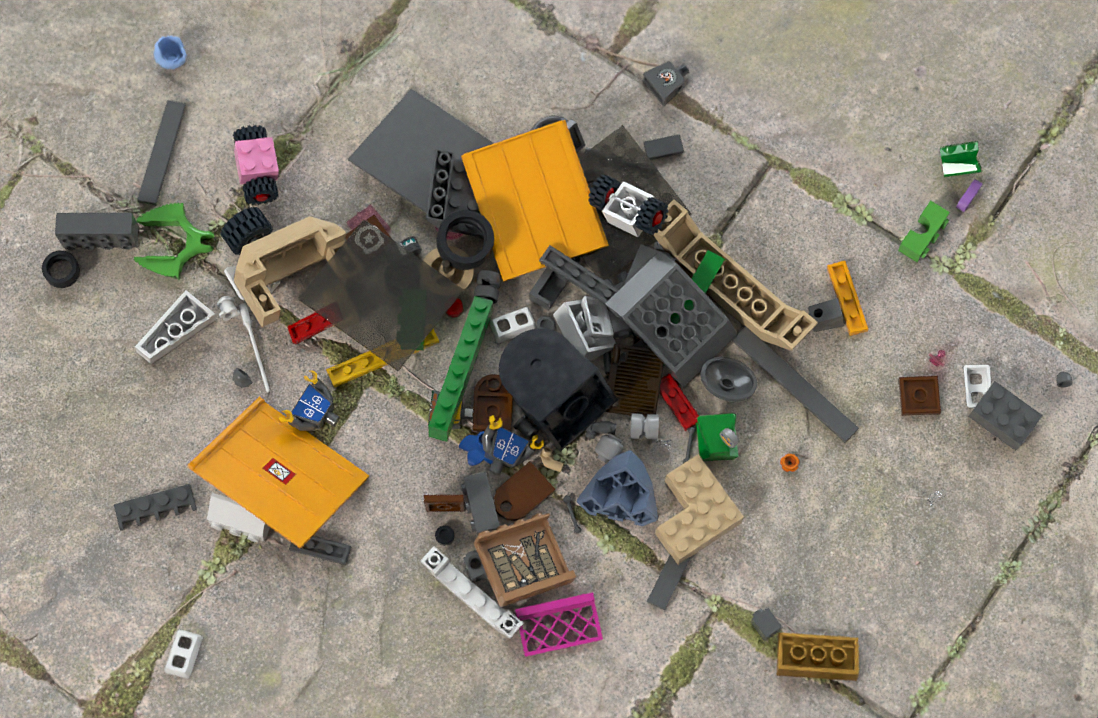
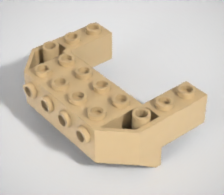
(280, 256)

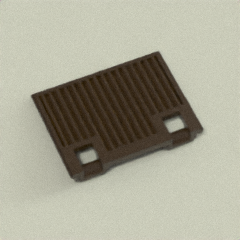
(635, 380)

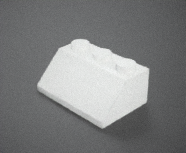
(574, 329)
(230, 515)

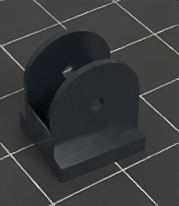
(554, 384)

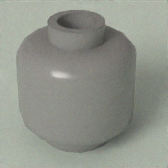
(608, 447)

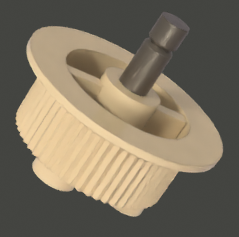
(459, 277)

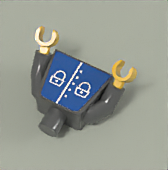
(313, 407)
(506, 447)

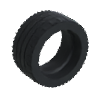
(474, 219)

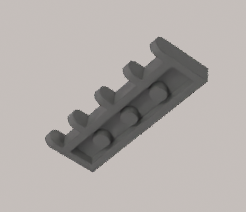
(154, 505)

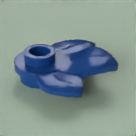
(475, 449)

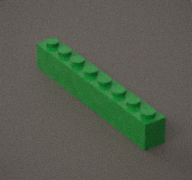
(460, 369)

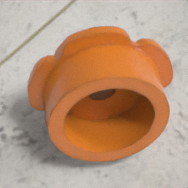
(793, 459)

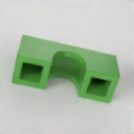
(915, 244)

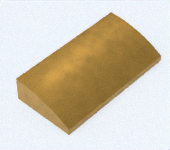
(818, 656)

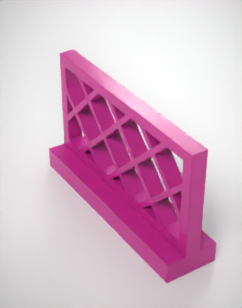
(557, 606)

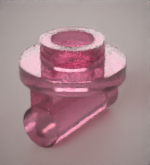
(936, 359)

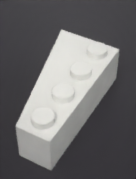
(177, 325)

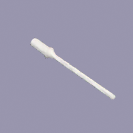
(248, 323)

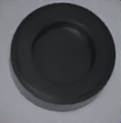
(444, 535)

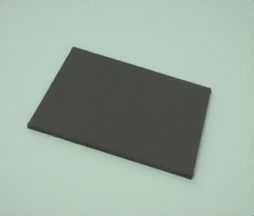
(380, 295)

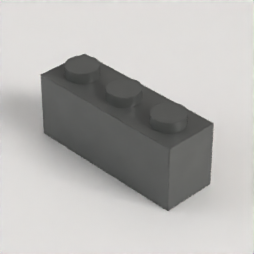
(480, 503)

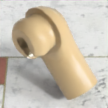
(548, 460)

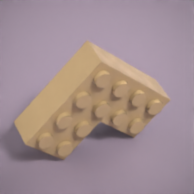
(706, 511)

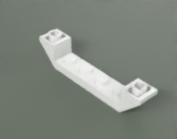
(470, 594)

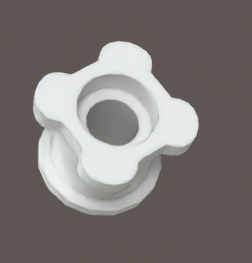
(227, 308)

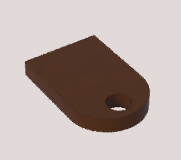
(491, 402)
(524, 493)

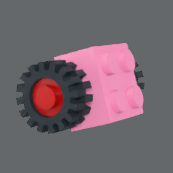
(256, 164)

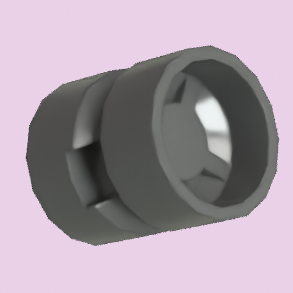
(488, 285)

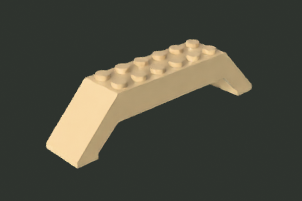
(733, 286)

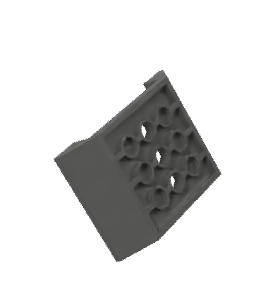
(450, 192)
(650, 301)

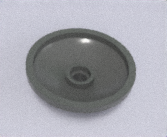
(728, 379)

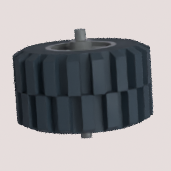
(245, 228)

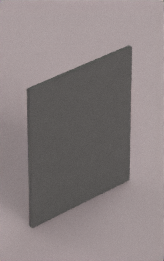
(405, 143)

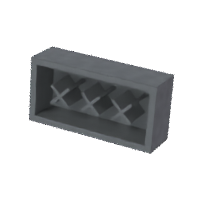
(97, 230)

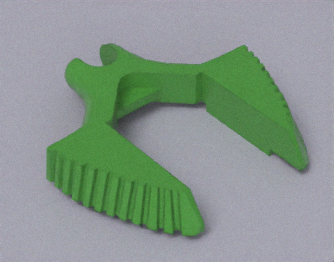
(173, 215)

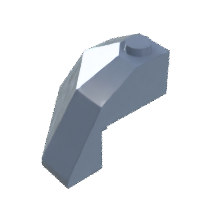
(621, 491)

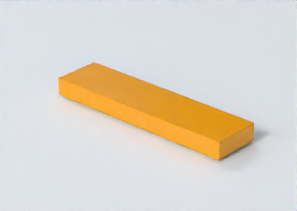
(847, 298)

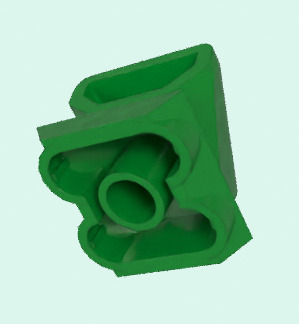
(960, 159)
(709, 440)

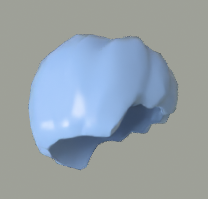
(169, 52)

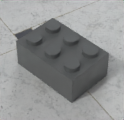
(1005, 415)

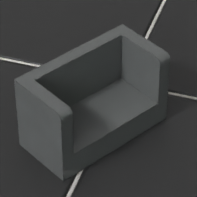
(547, 289)

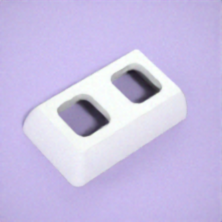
(602, 318)
(515, 329)
(984, 371)
(190, 654)

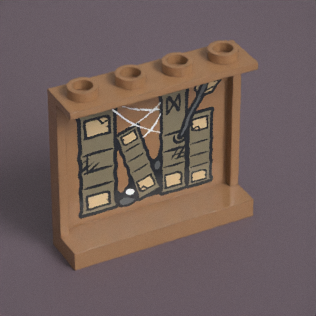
(522, 559)

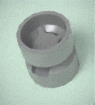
(644, 426)

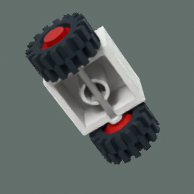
(628, 206)

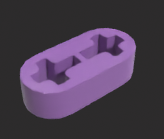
(969, 195)

